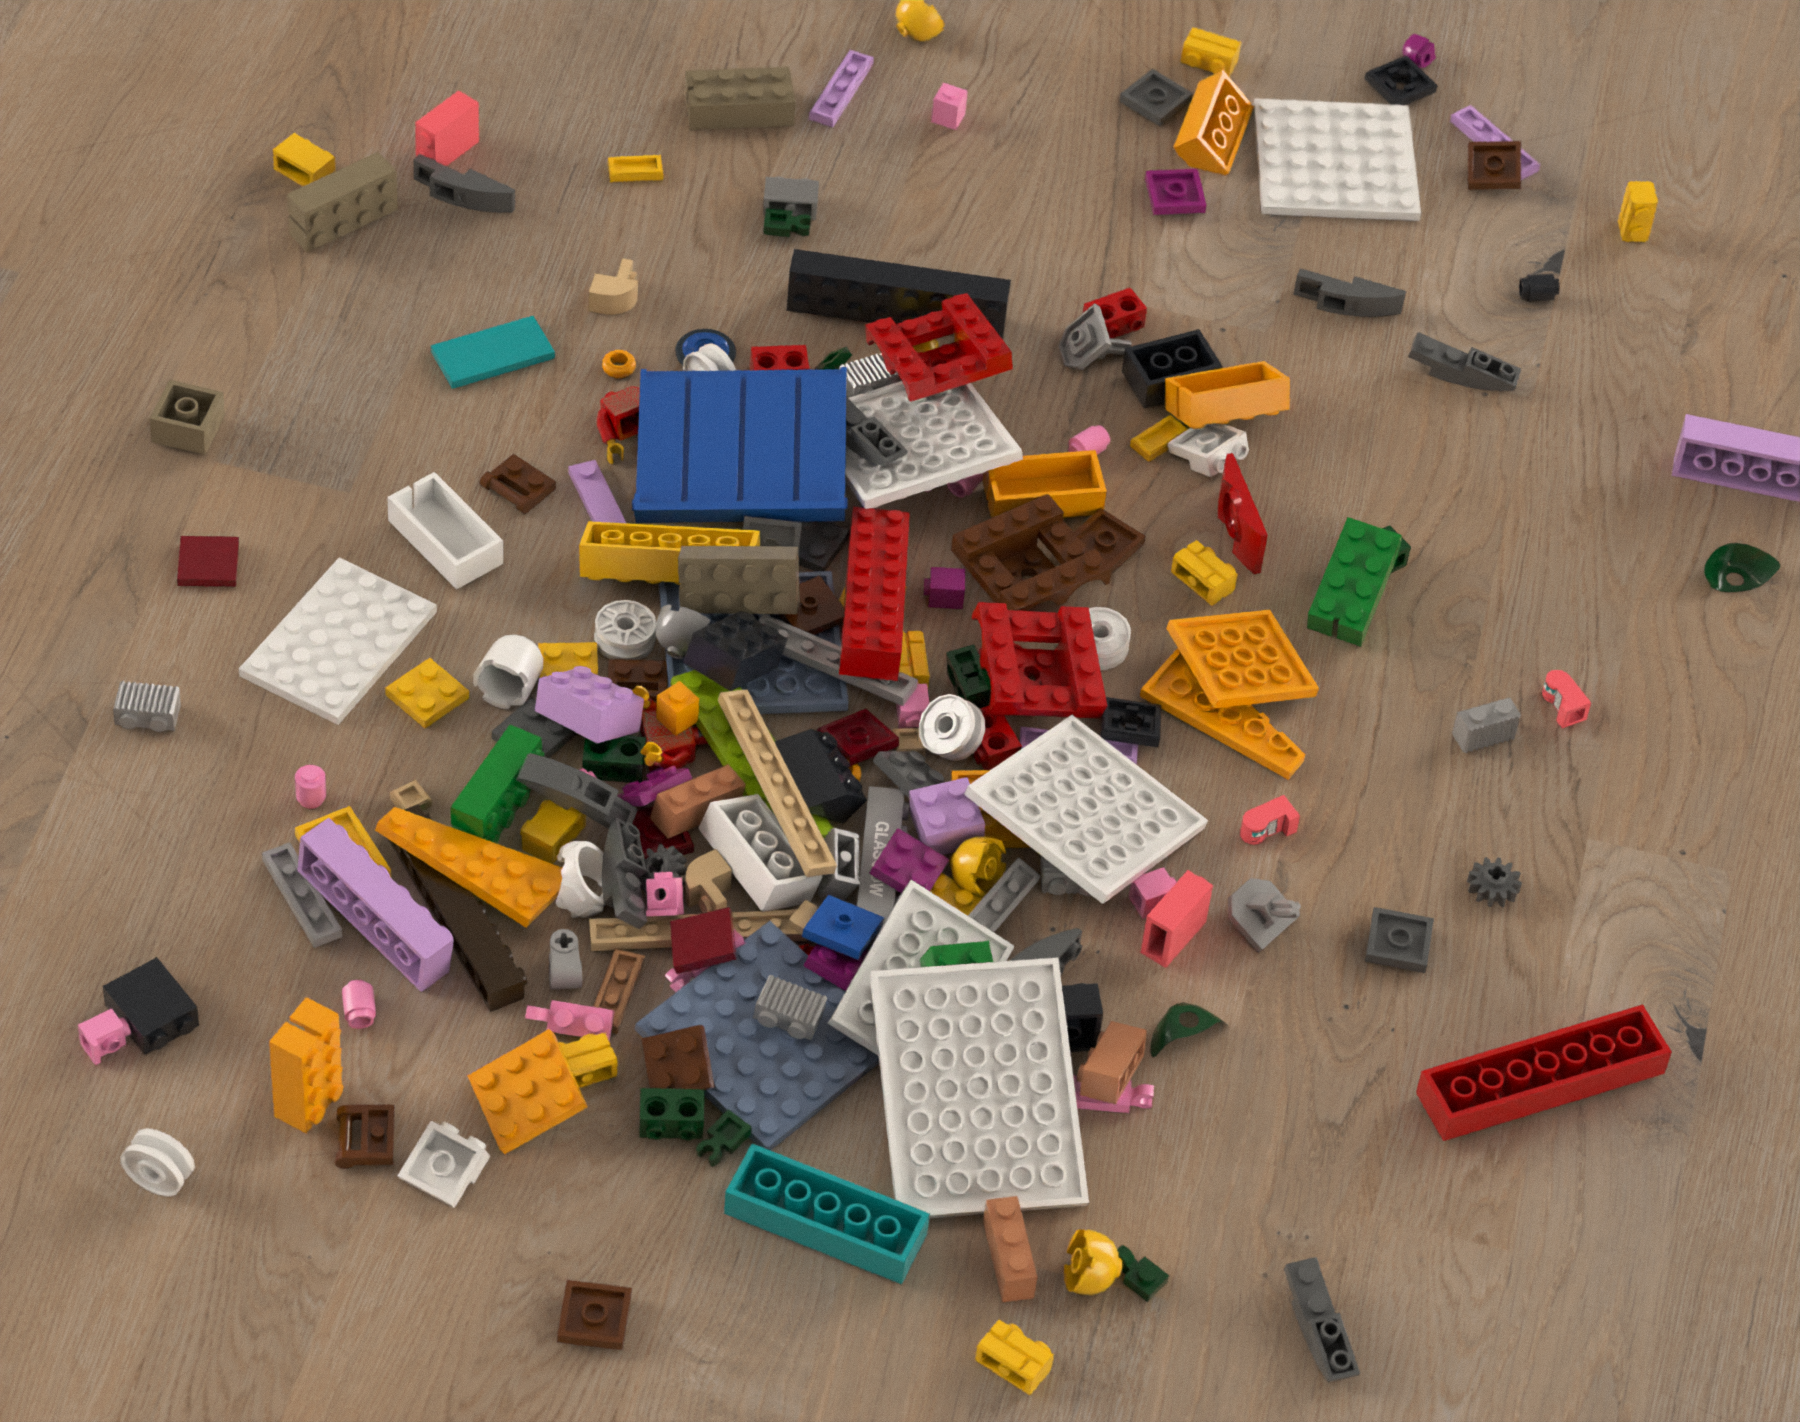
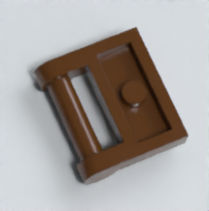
(521, 477)
(645, 673)
(376, 1135)

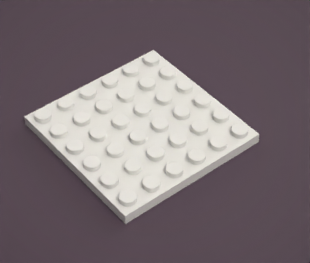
(1336, 160)
(945, 439)
(1086, 808)

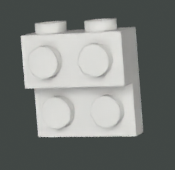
(1208, 447)
(444, 1163)

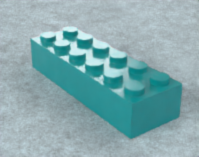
(826, 1213)

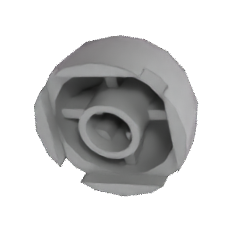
(676, 629)

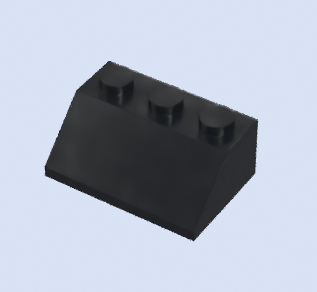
(822, 774)

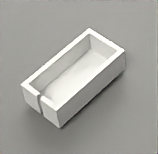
(445, 530)

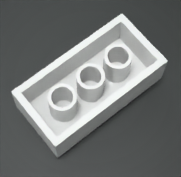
(757, 852)

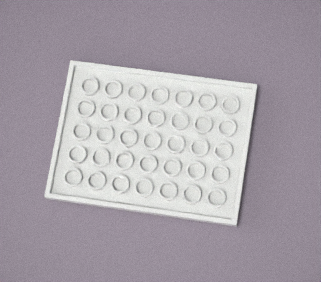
(978, 1086)

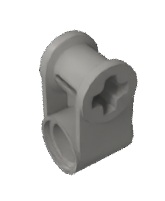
(564, 961)

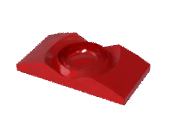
(1241, 517)

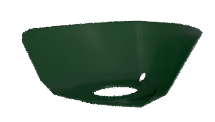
(1746, 560)
(1171, 1029)

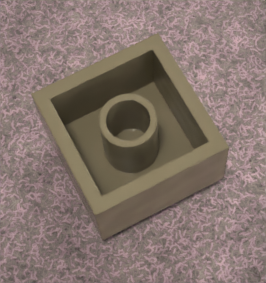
(187, 417)

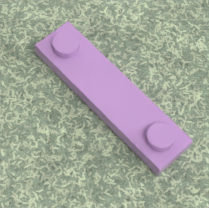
(595, 492)

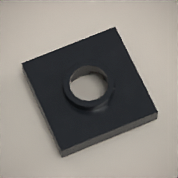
(1402, 71)
(1132, 715)

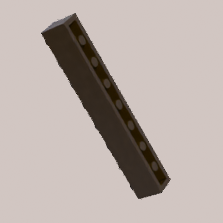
(475, 939)

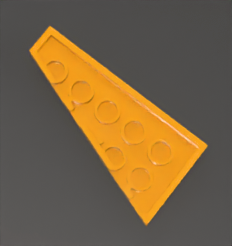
(1234, 726)
(498, 875)

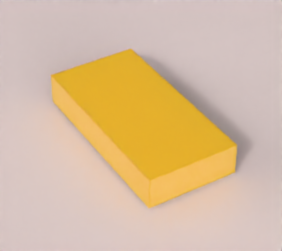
(635, 168)
(1156, 438)

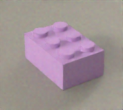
(589, 704)

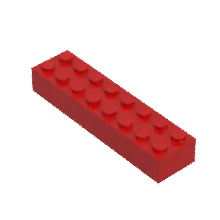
(874, 594)
(1543, 1072)

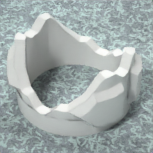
(580, 860)

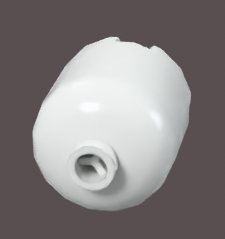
(509, 671)

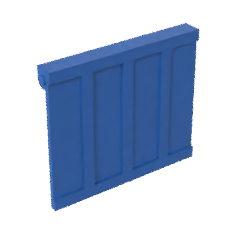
(741, 446)

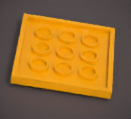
(1242, 658)

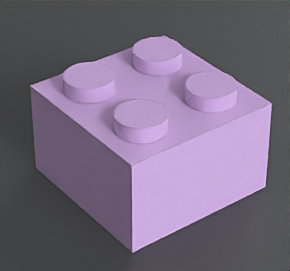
(945, 815)

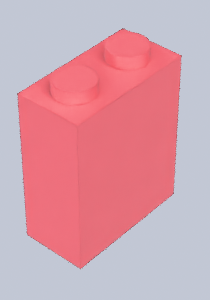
(448, 129)
(1176, 918)

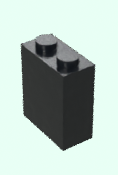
(151, 1005)

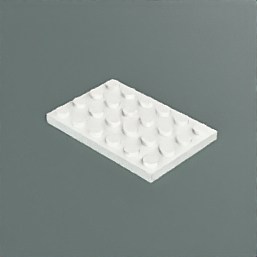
(338, 640)
(911, 928)

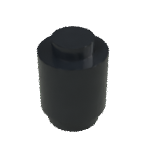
(1539, 287)

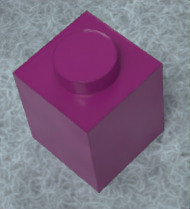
(945, 588)

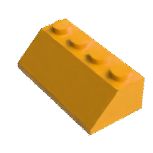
(1214, 125)

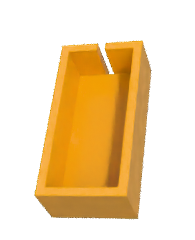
(1227, 394)
(1068, 477)
(306, 1065)

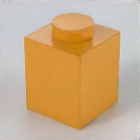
(677, 708)

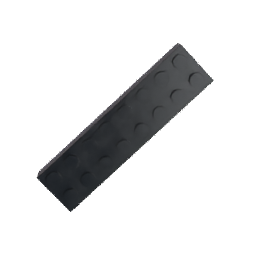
(881, 290)

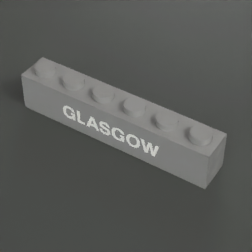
(883, 817)

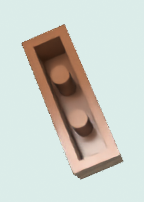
(687, 803)
(1112, 1062)
(1010, 1249)

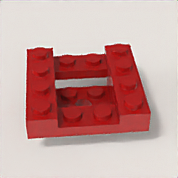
(972, 357)
(1066, 677)

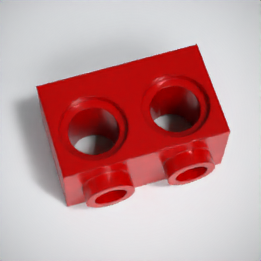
(1121, 312)
(779, 357)
(997, 743)

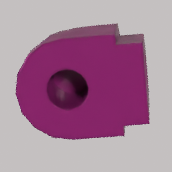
(1419, 50)

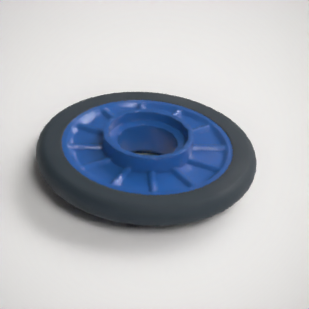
(697, 338)

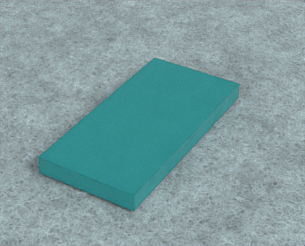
(492, 352)

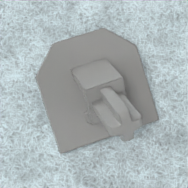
(1088, 340)
(1261, 912)

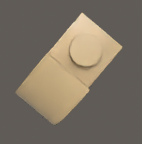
(614, 294)
(706, 880)

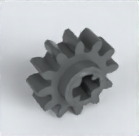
(663, 861)
(1494, 882)

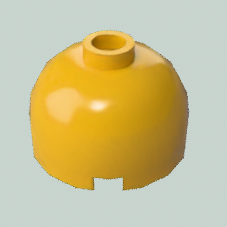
(918, 20)
(978, 864)
(1092, 1263)

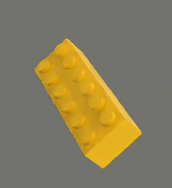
(647, 551)

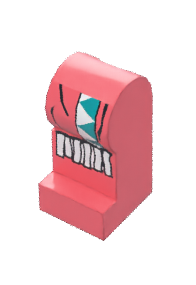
(1566, 697)
(1268, 820)

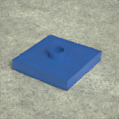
(842, 927)

